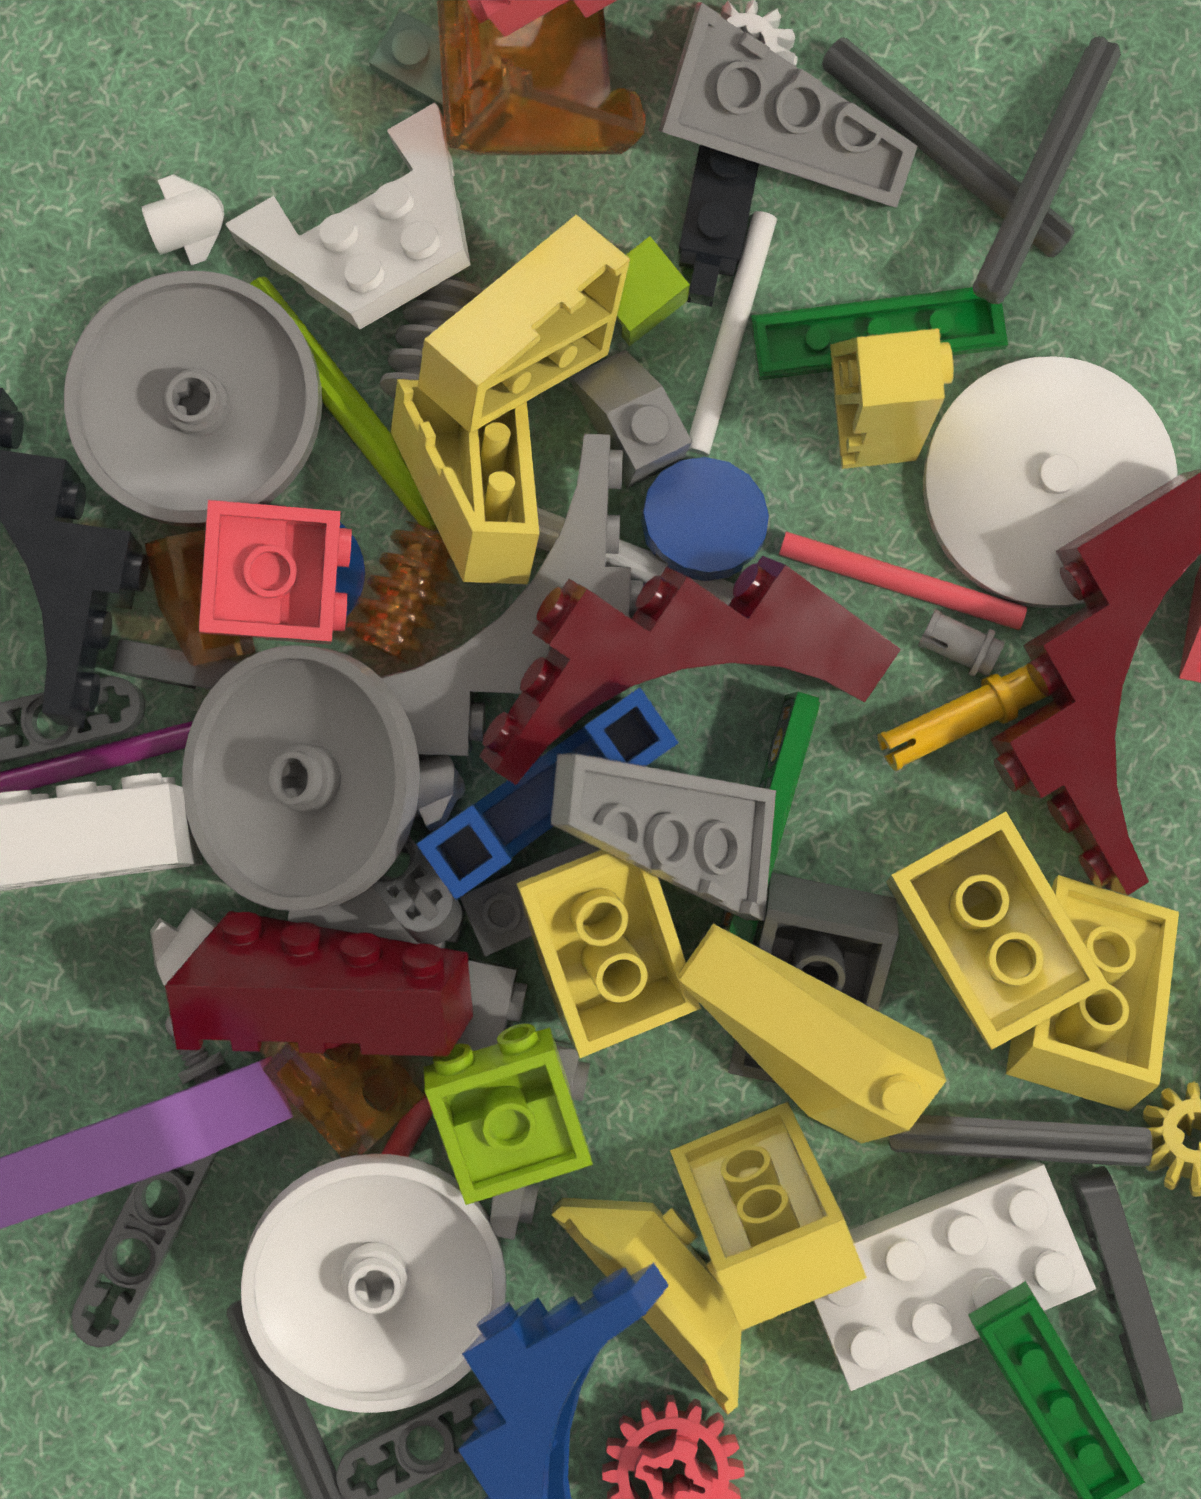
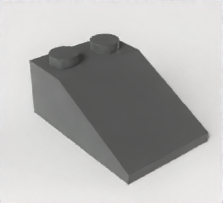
(830, 934)

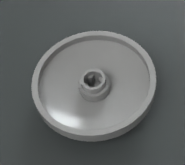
(192, 396)
(300, 778)

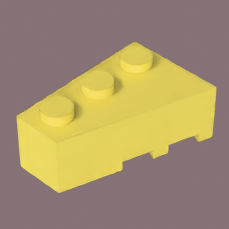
(527, 327)
(888, 394)
(472, 485)

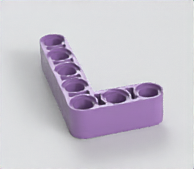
(140, 1143)

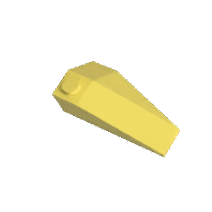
(814, 1041)

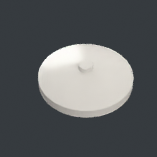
(1035, 464)
(370, 1282)

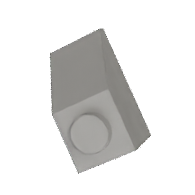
(636, 414)

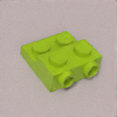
(506, 1113)

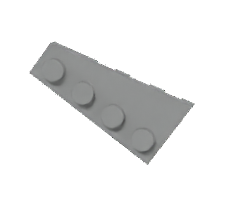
(768, 111)
(674, 825)

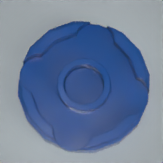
(704, 518)

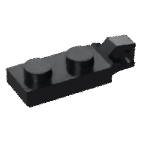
(716, 219)

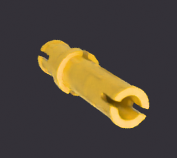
(995, 700)

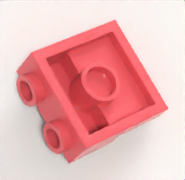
(273, 572)

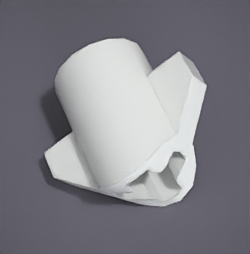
(185, 218)
(438, 789)
(175, 945)

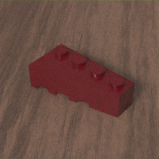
(319, 989)

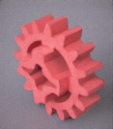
(648, 1458)

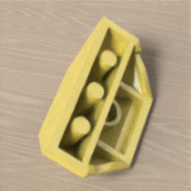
(692, 1311)

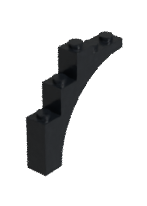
(71, 567)

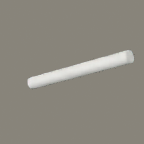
(731, 332)

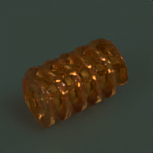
(404, 592)

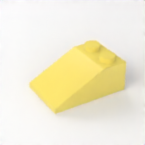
(996, 931)
(606, 949)
(1114, 1038)
(767, 1216)

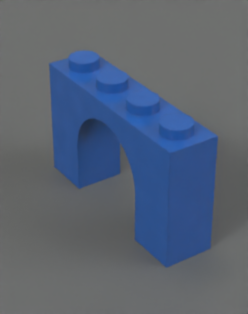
(515, 815)

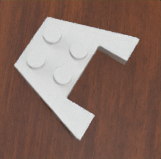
(382, 246)

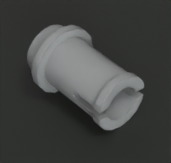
(962, 643)

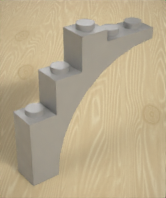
(441, 692)
(494, 1002)

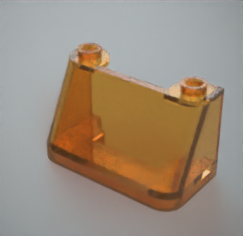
(534, 88)

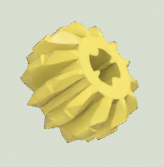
(1168, 1137)

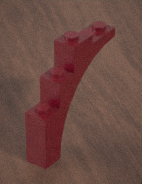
(678, 626)
(1083, 662)

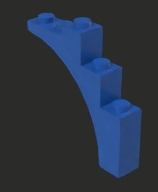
(534, 1375)

